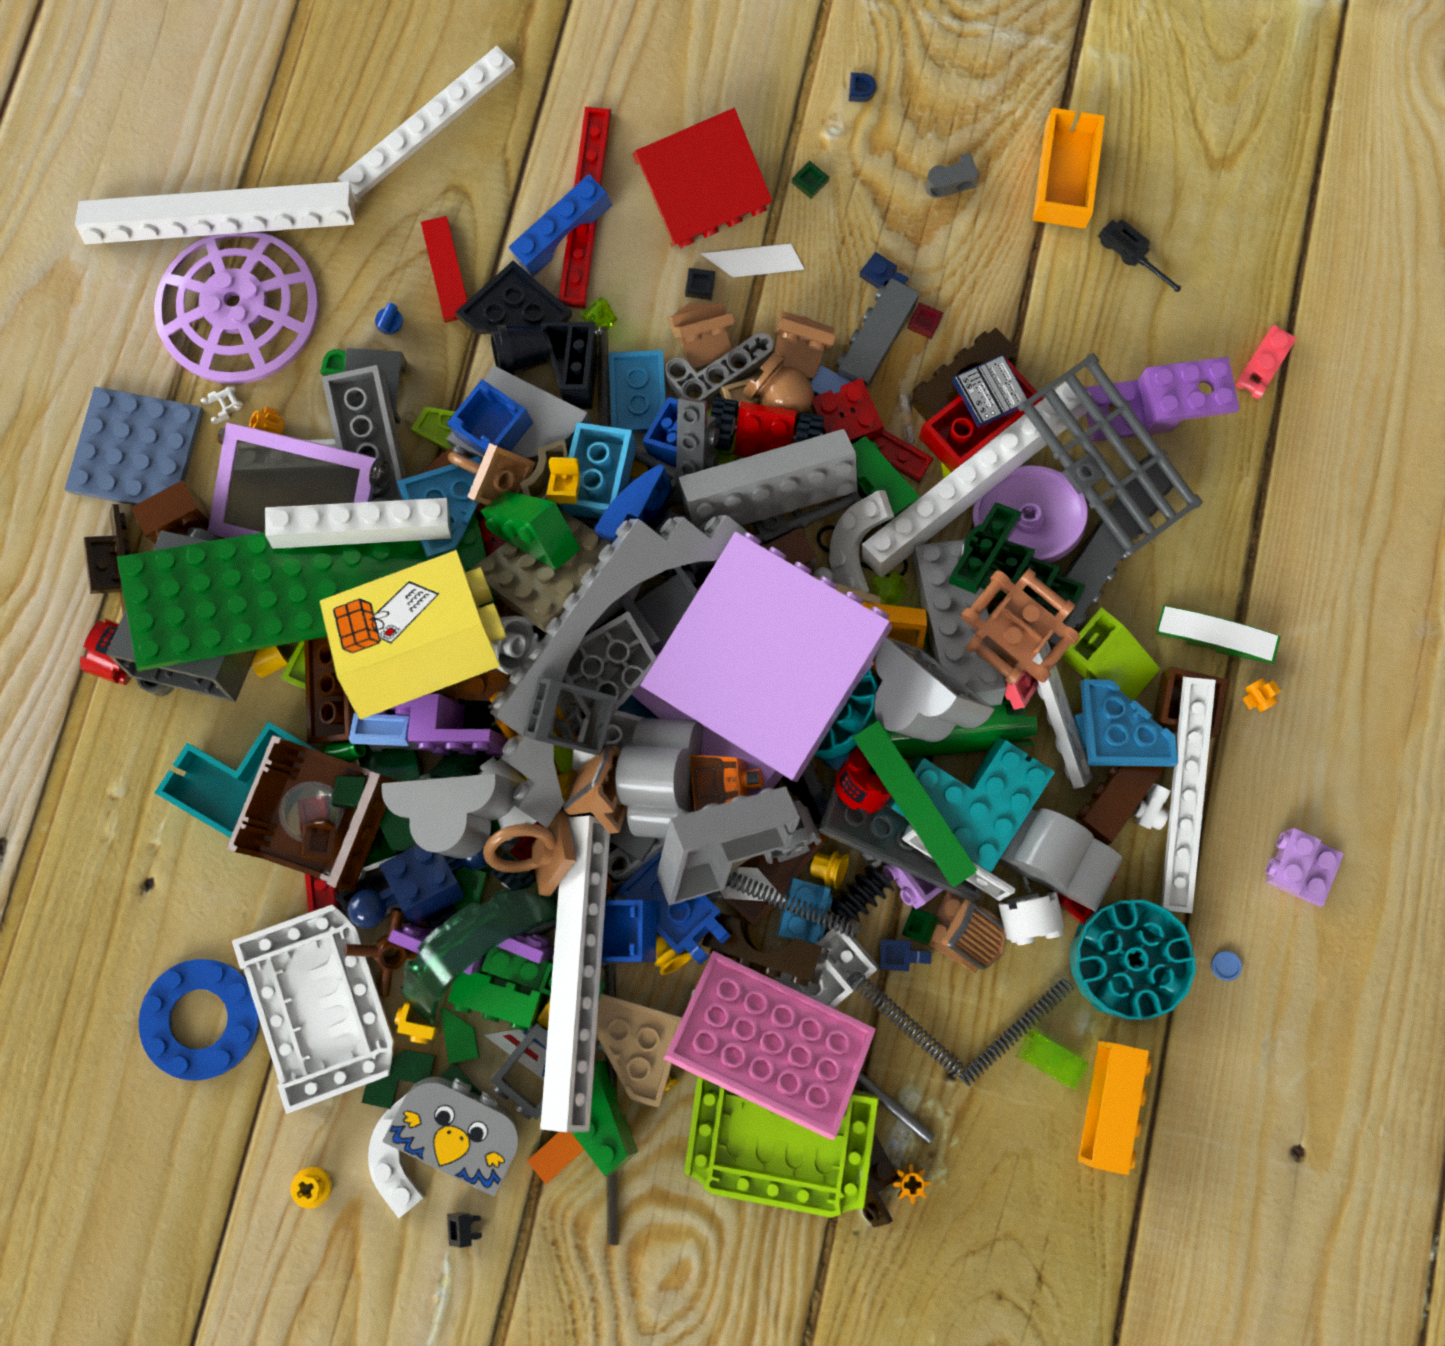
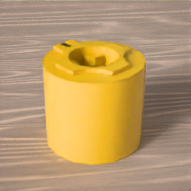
(269, 661)

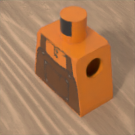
(721, 779)

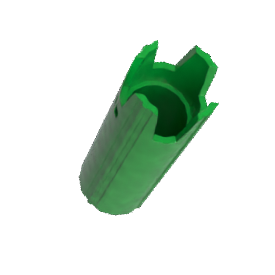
(1002, 724)

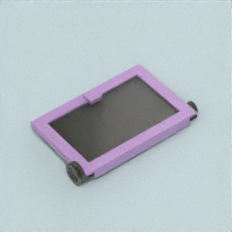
(281, 471)

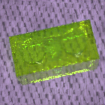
(1052, 1060)

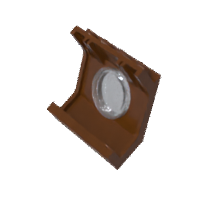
(295, 788)

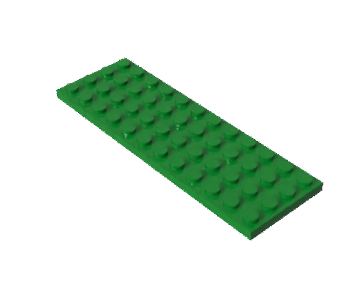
(251, 596)

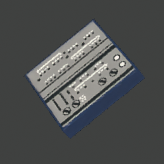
(990, 391)

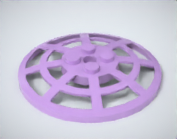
(236, 318)

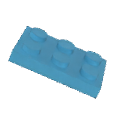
(636, 388)

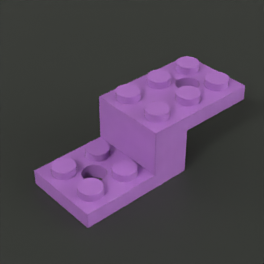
(1170, 395)
(438, 727)
(533, 948)

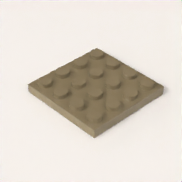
(535, 587)

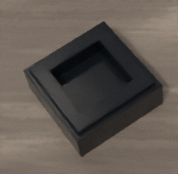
(700, 283)

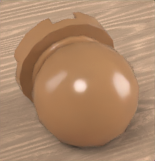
(781, 386)

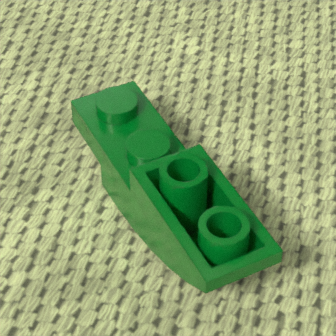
(521, 970)

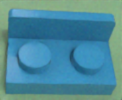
(795, 926)

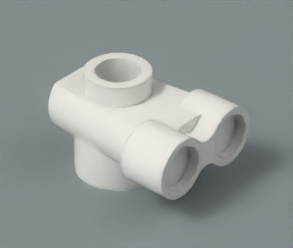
(1151, 810)

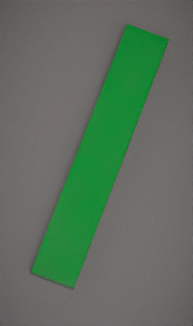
(914, 803)

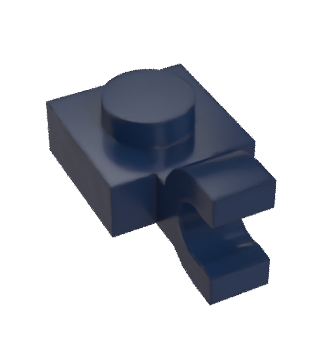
(880, 270)
(898, 956)

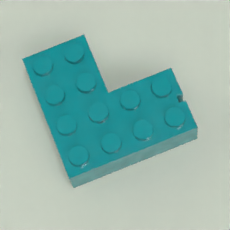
(214, 789)
(991, 805)

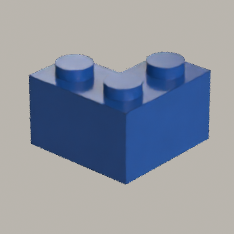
(662, 435)

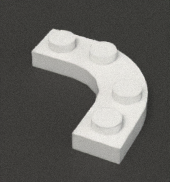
(849, 534)
(388, 1170)

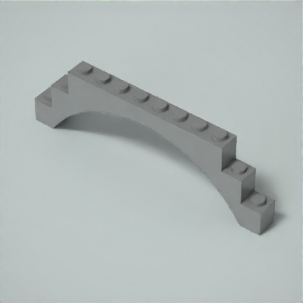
(631, 559)

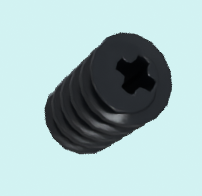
(860, 895)

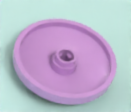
(1050, 507)

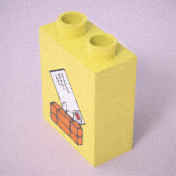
(412, 633)

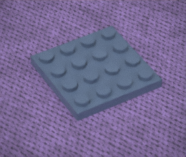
(132, 446)

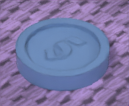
(1226, 965)

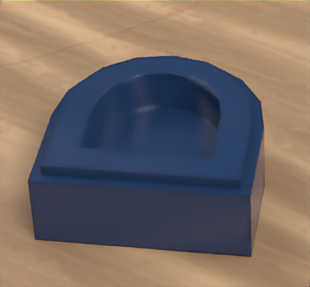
(861, 87)

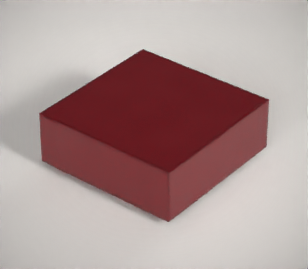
(925, 320)

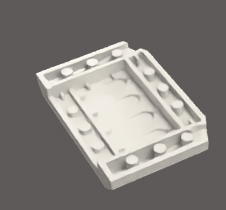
(316, 1006)

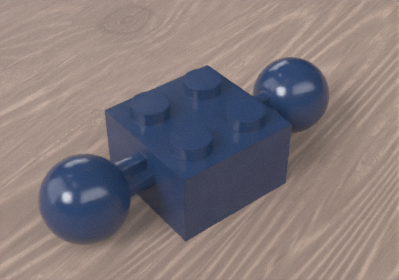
(418, 882)

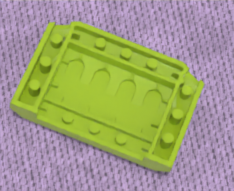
(774, 1162)

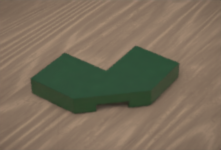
(405, 1066)

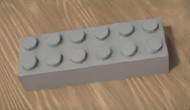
(366, 422)
(772, 481)
(945, 627)

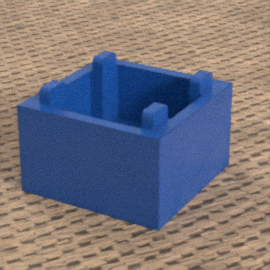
(489, 418)
(629, 931)

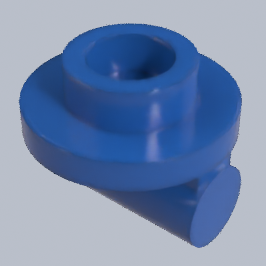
(389, 319)

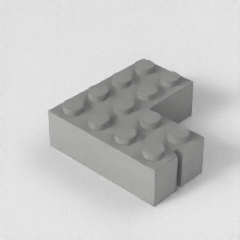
(708, 841)

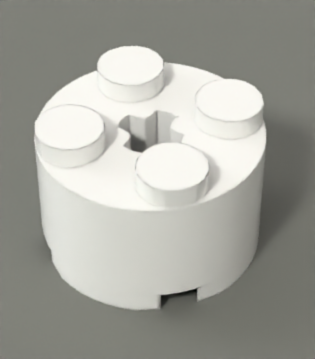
(1032, 917)

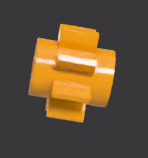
(267, 420)
(1261, 695)
(917, 1188)

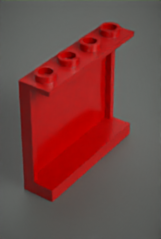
(704, 178)

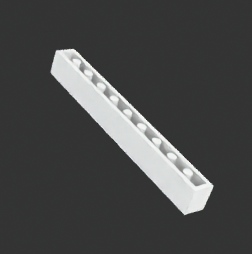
(215, 212)
(964, 486)
(576, 981)

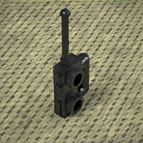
(1131, 246)

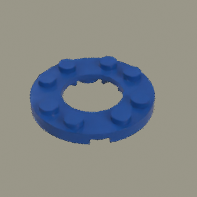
(156, 1022)

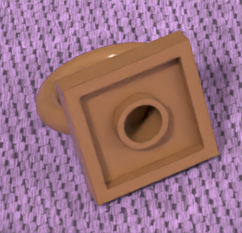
(497, 473)
(551, 852)

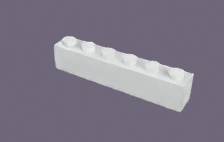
(357, 523)

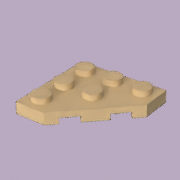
(636, 1046)

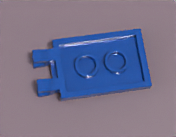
(681, 923)

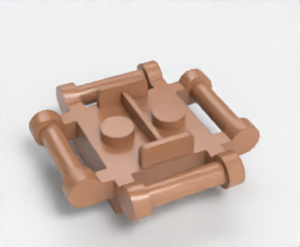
(1019, 627)

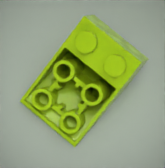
(1111, 653)

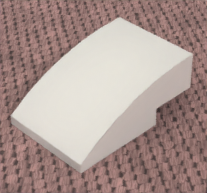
(843, 960)

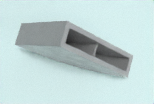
(551, 416)

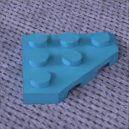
(448, 483)
(1122, 730)

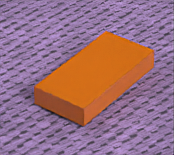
(555, 1155)

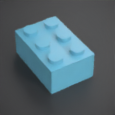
(604, 464)

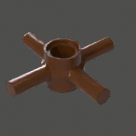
(378, 950)

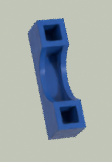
(579, 206)

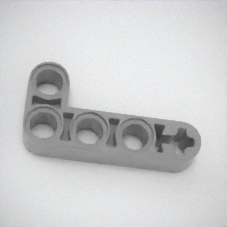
(722, 368)

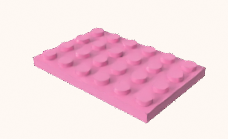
(771, 1045)

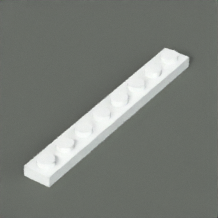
(427, 122)
(1187, 794)

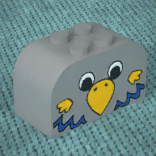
(456, 1131)

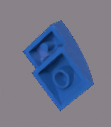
(636, 501)

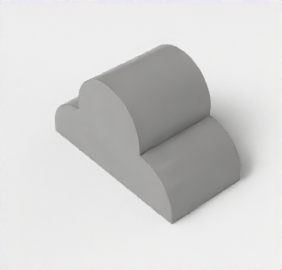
(921, 695)
(657, 774)
(453, 812)
(1062, 857)

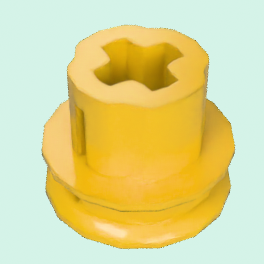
(830, 868)
(668, 959)
(320, 1193)

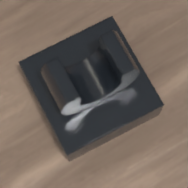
(460, 1229)

